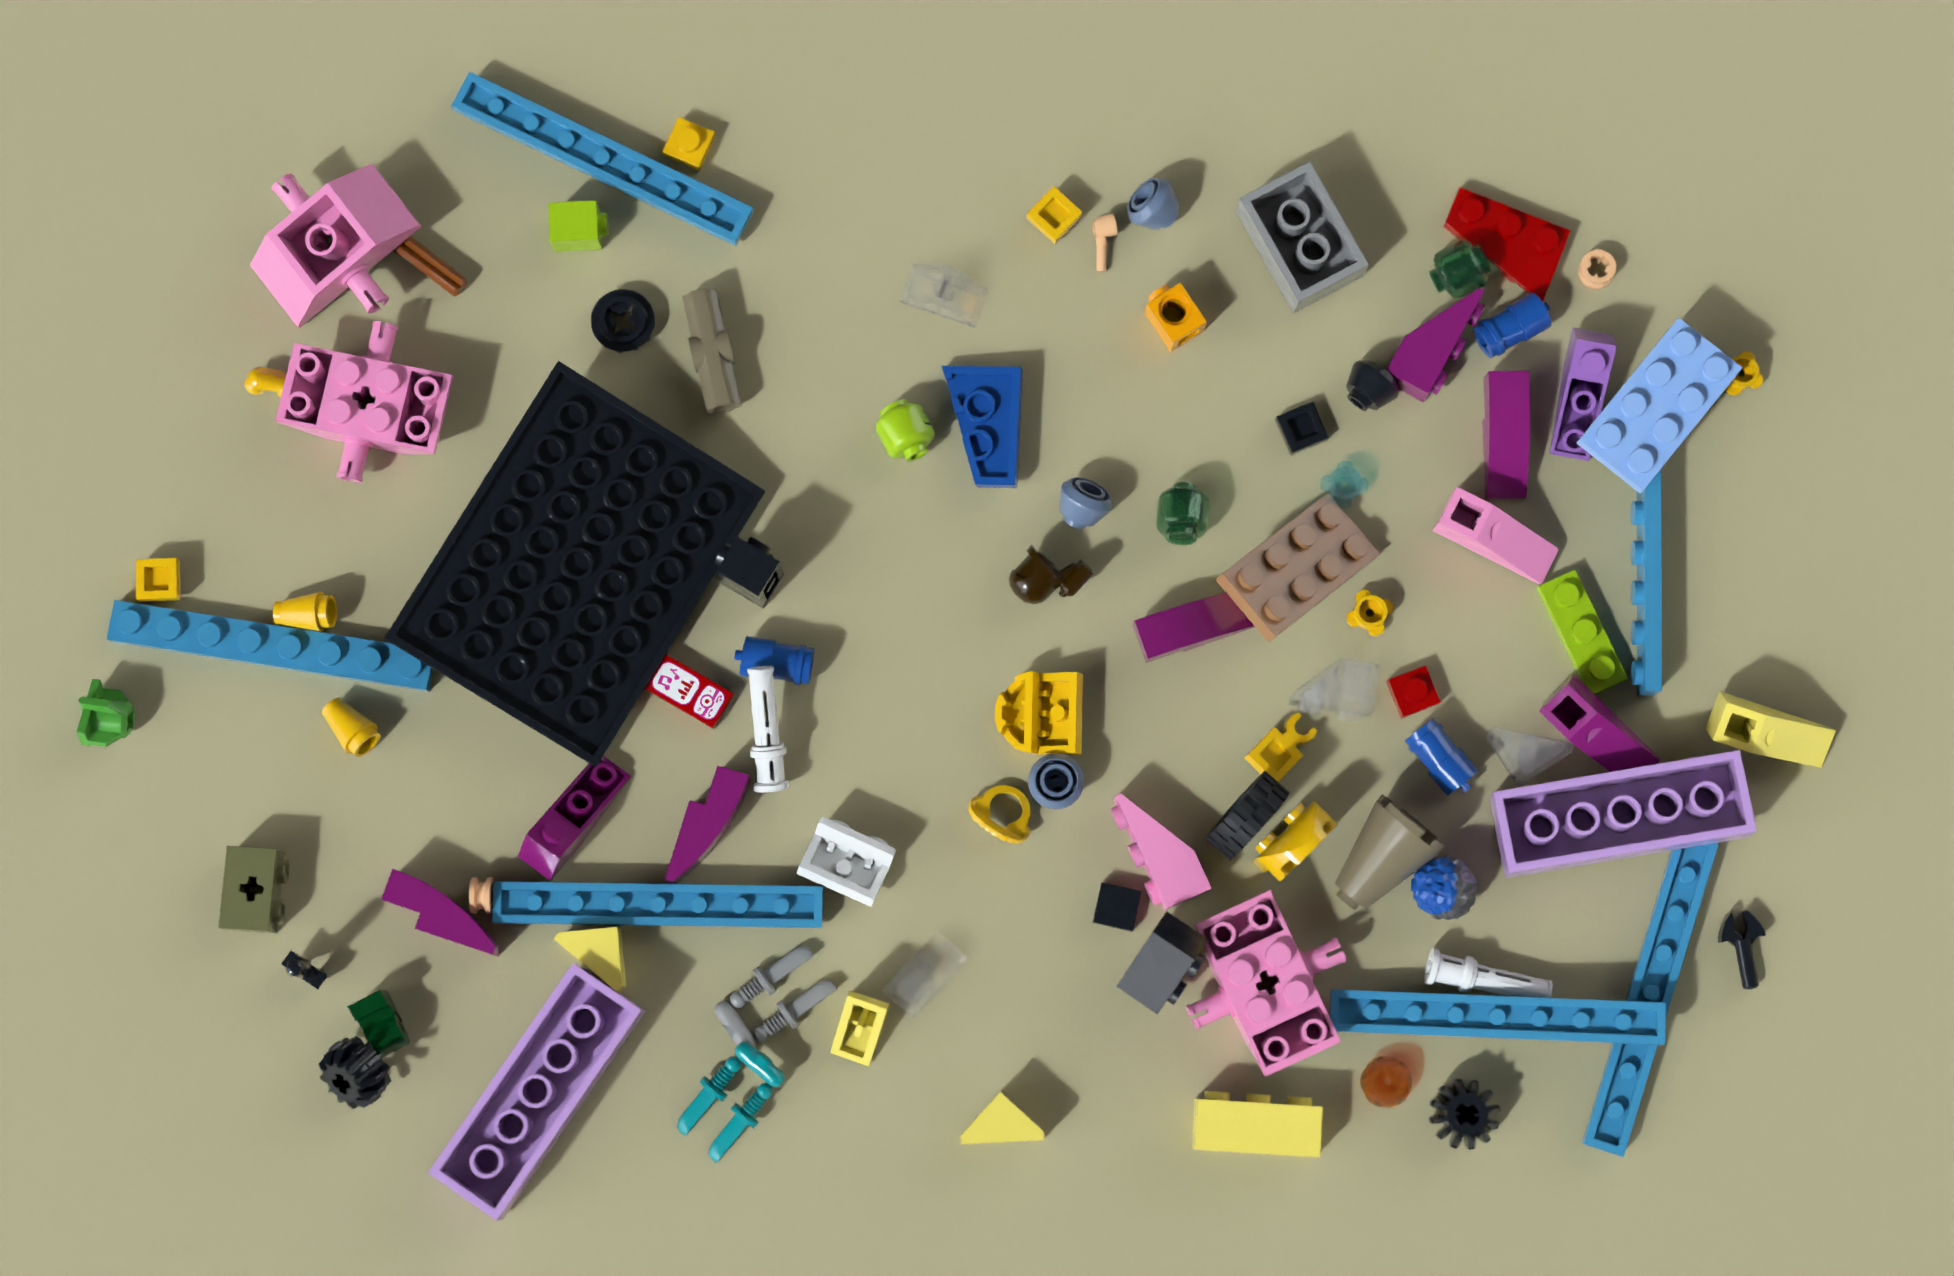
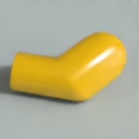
(264, 379)

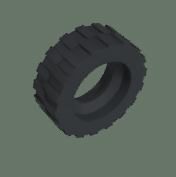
(1247, 815)

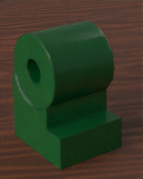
(380, 1022)

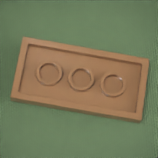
(1297, 567)

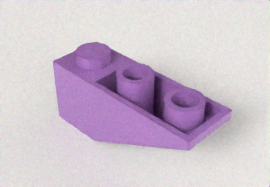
(1581, 390)

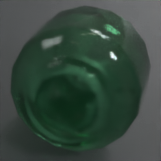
(1460, 269)
(1182, 514)

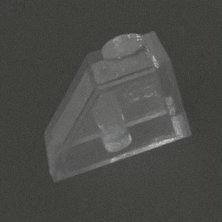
(925, 975)

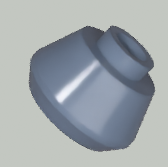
(1153, 204)
(1083, 502)
(1068, 775)

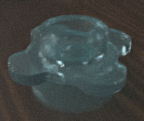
(1344, 472)

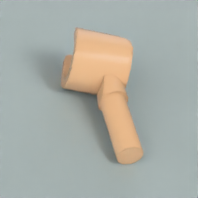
(1103, 227)

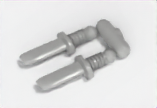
(765, 980)

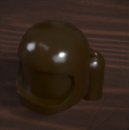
(1038, 578)

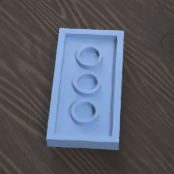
(1659, 405)

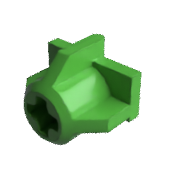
(104, 716)

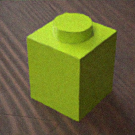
(576, 226)

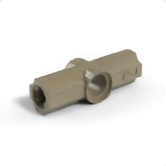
(711, 351)

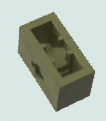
(243, 870)

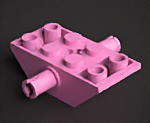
(365, 227)
(327, 391)
(1274, 1026)

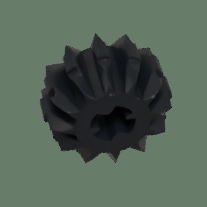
(354, 1072)
(1464, 1099)

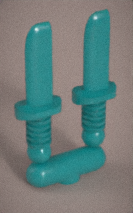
(744, 1115)

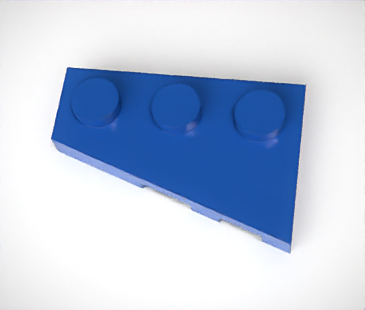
(989, 418)

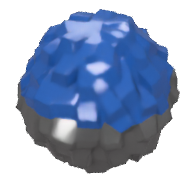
(1444, 888)

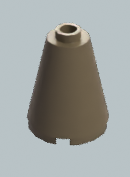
(1385, 854)

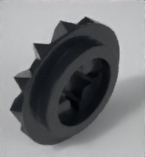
(621, 303)

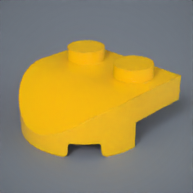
(1042, 713)
(1305, 832)

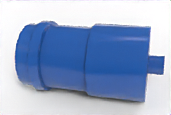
(1511, 326)
(789, 661)
(1441, 757)

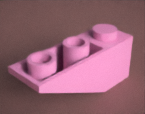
(1495, 535)
(1168, 861)

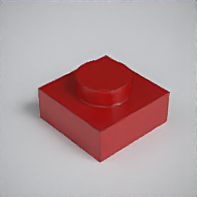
(1413, 692)

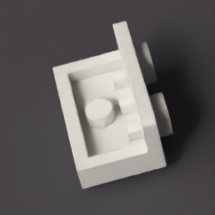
(847, 861)

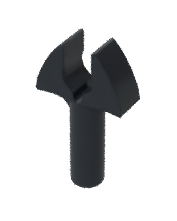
(1743, 945)
(299, 967)

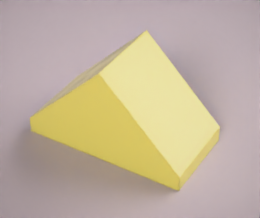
(599, 951)
(859, 1028)
(1001, 1123)

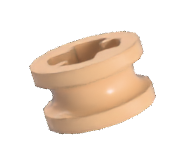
(1599, 256)
(481, 895)

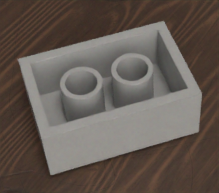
(1301, 237)

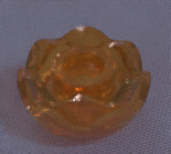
(1374, 1088)

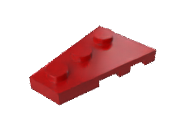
(1512, 240)

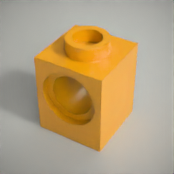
(1174, 333)

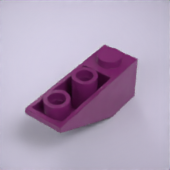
(1425, 350)
(1595, 728)
(572, 817)

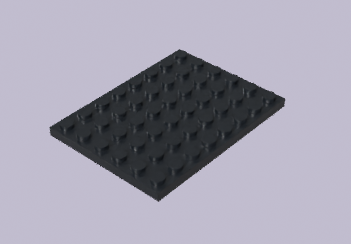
(575, 564)

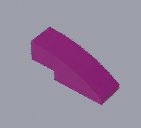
(1506, 434)
(1189, 626)
(707, 823)
(438, 912)

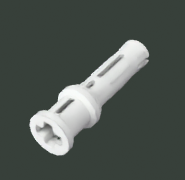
(769, 777)
(1470, 975)

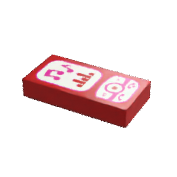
(689, 691)

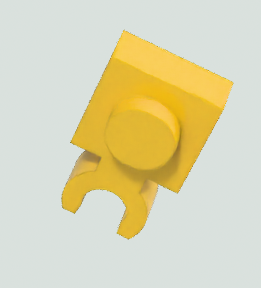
(1277, 751)

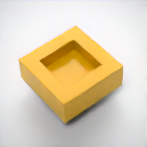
(689, 144)
(1054, 215)
(158, 579)

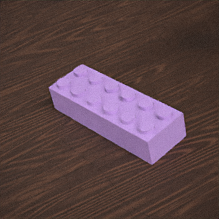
(1622, 814)
(536, 1092)

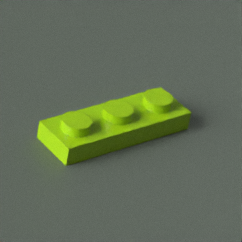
(1581, 632)

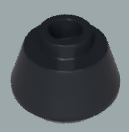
(1371, 385)

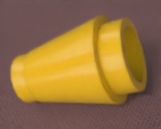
(308, 612)
(351, 728)

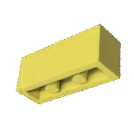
(1257, 1125)

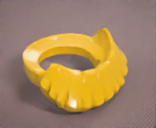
(1013, 832)

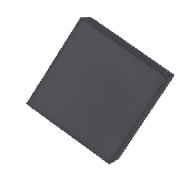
(1301, 428)
(1117, 907)

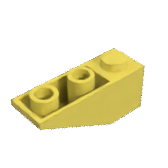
(1768, 731)

